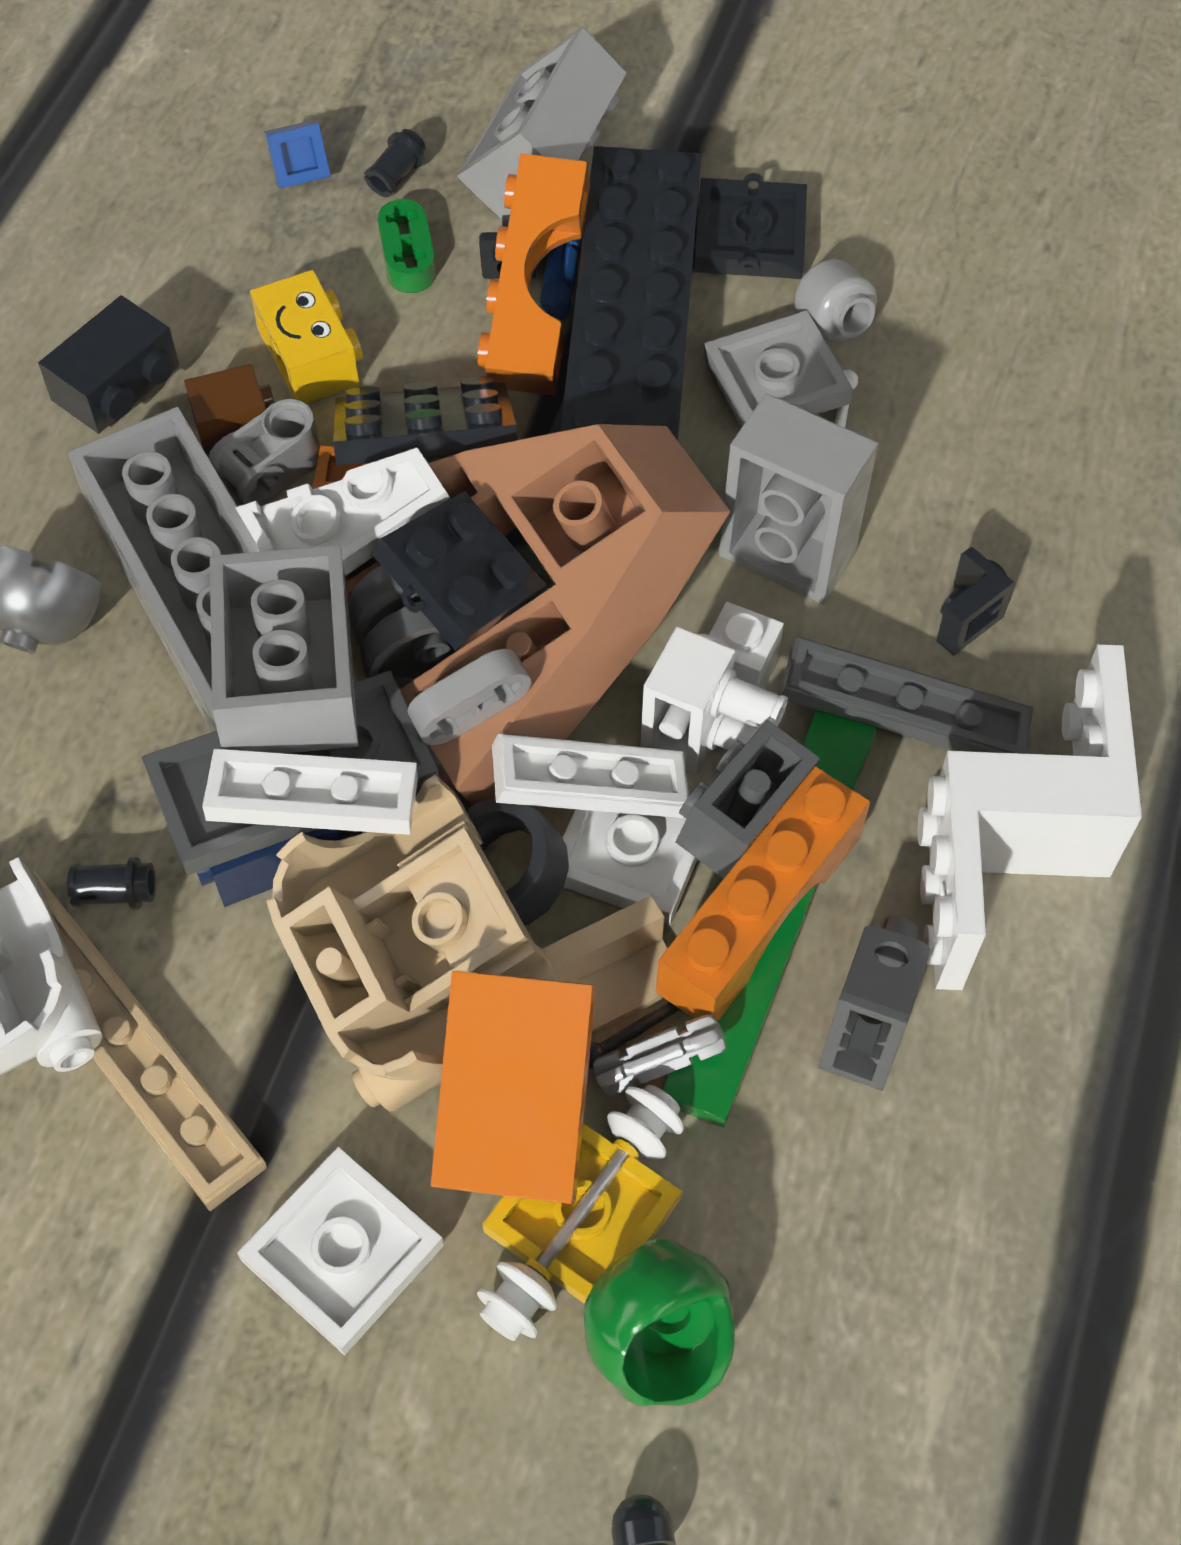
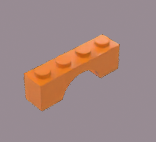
(546, 210)
(733, 927)

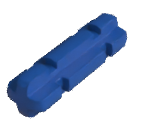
(559, 279)

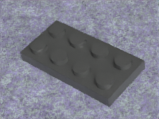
(182, 773)

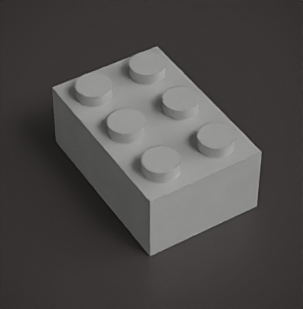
(545, 113)
(795, 497)
(282, 651)

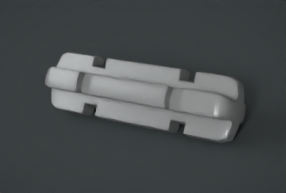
(659, 1054)

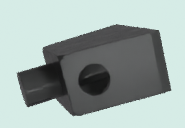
(881, 986)

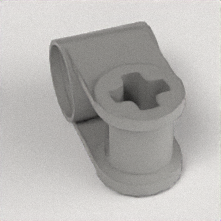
(270, 451)

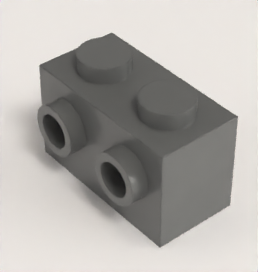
(744, 797)

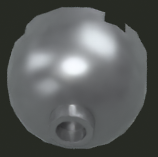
(43, 601)

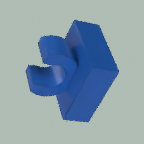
(297, 153)

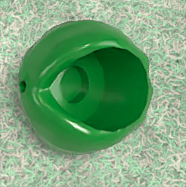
(661, 1325)

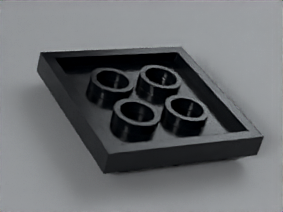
(422, 417)

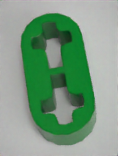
(415, 244)

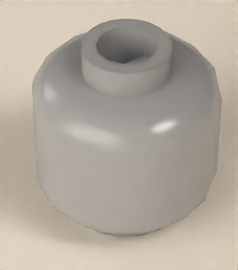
(837, 299)

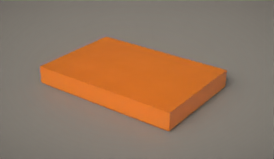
(513, 1086)

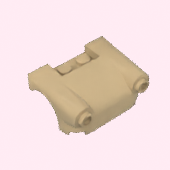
(384, 926)

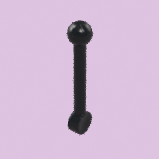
(631, 1031)

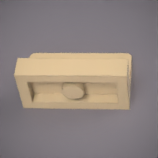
(618, 958)

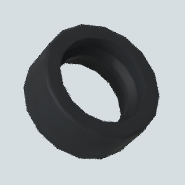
(549, 860)

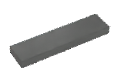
(904, 700)

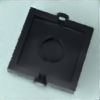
(751, 228)
(459, 569)

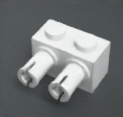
(699, 703)

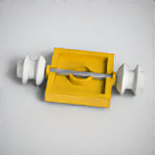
(613, 1214)

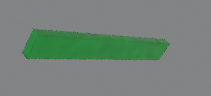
(711, 1084)

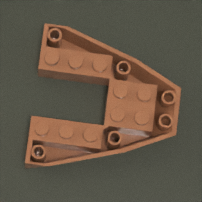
(618, 531)

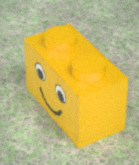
(306, 336)

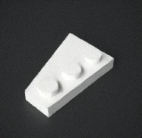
(350, 511)

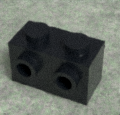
(109, 364)

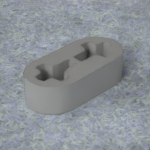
(469, 696)

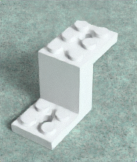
(1029, 814)

